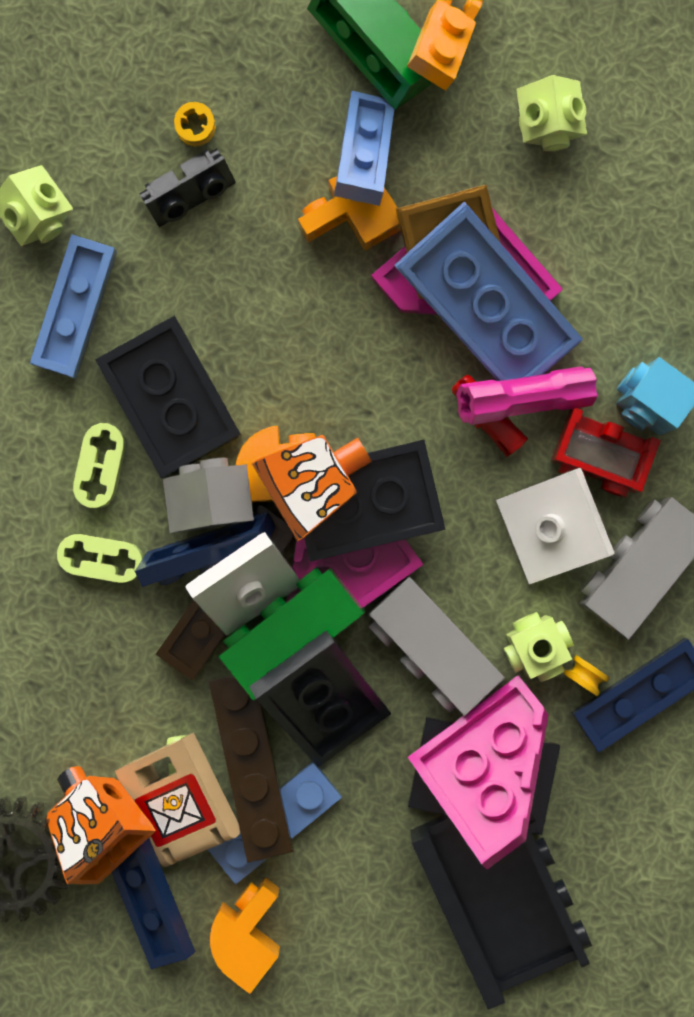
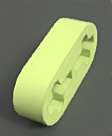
(89, 462)
(98, 569)

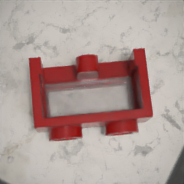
(605, 453)

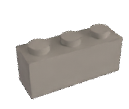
(642, 567)
(434, 647)

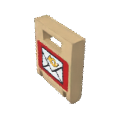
(183, 807)

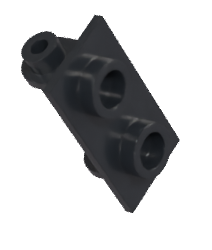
(205, 179)

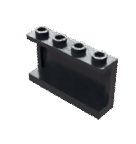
(504, 917)

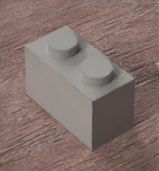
(208, 496)

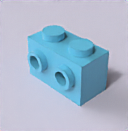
(655, 397)

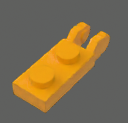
(444, 41)

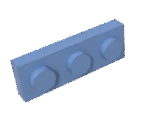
(364, 149)
(73, 306)
(304, 800)

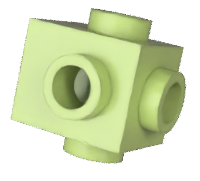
(551, 112)
(33, 206)
(526, 634)

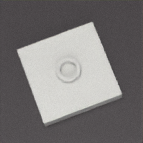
(555, 526)
(243, 584)

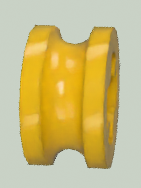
(202, 113)
(586, 675)

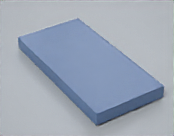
(487, 298)

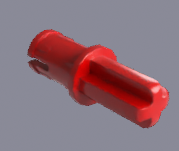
(502, 432)

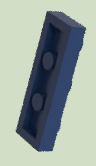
(200, 551)
(638, 696)
(152, 908)

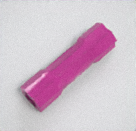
(500, 399)

